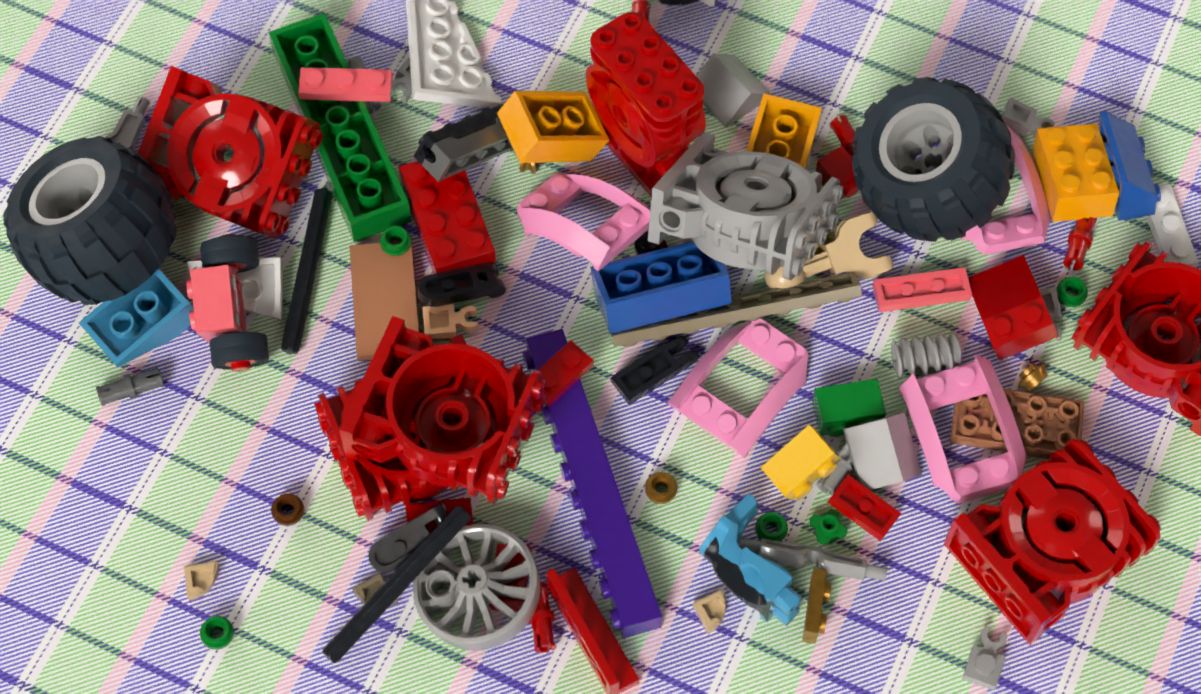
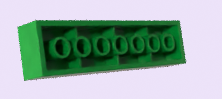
(350, 145)

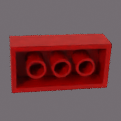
(446, 219)

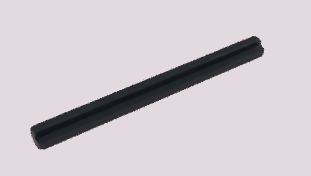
(306, 271)
(396, 584)

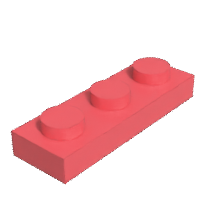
(345, 84)
(922, 289)

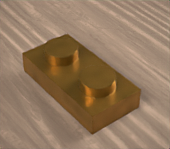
(818, 593)

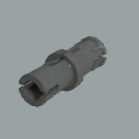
(129, 386)

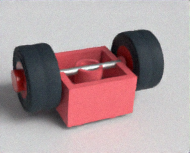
(220, 304)

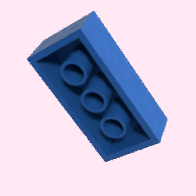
(659, 286)

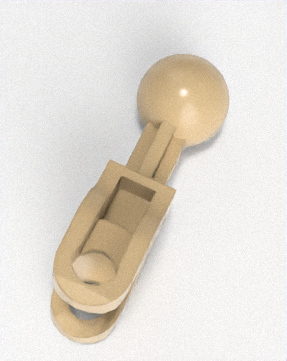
(839, 255)

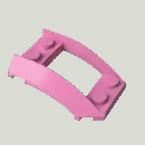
(541, 217)
(1020, 230)
(955, 386)
(721, 419)

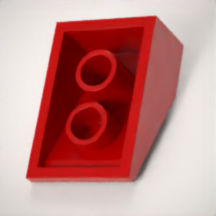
(1012, 308)

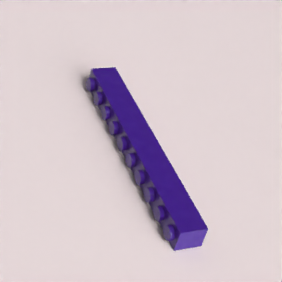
(597, 498)

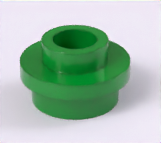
(395, 233)
(1072, 284)
(771, 519)
(215, 623)

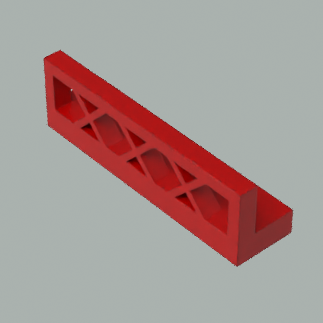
(591, 631)

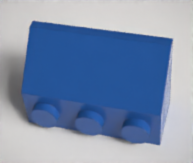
(1130, 169)

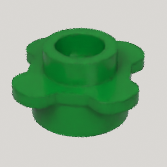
(826, 535)

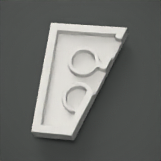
(260, 287)

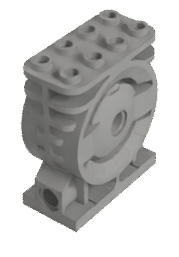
(745, 207)

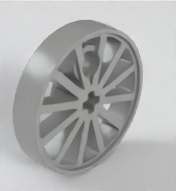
(477, 586)

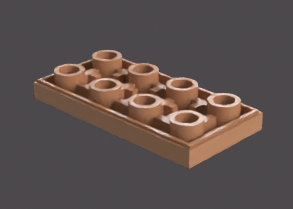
(380, 289)
(1042, 421)

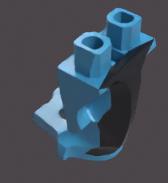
(748, 576)

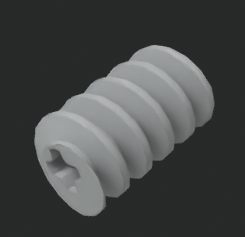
(925, 354)

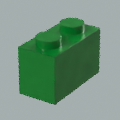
(847, 406)

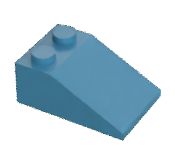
(139, 320)

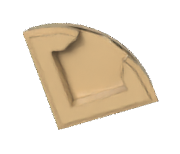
(200, 578)
(711, 610)

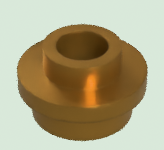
(1032, 376)
(661, 479)

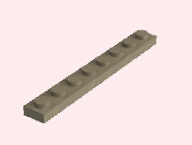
(749, 308)

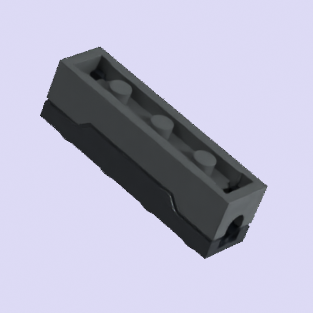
(463, 144)

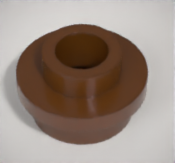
(283, 502)

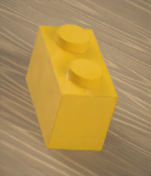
(801, 463)

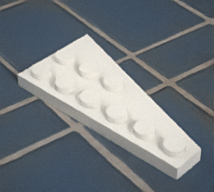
(444, 57)

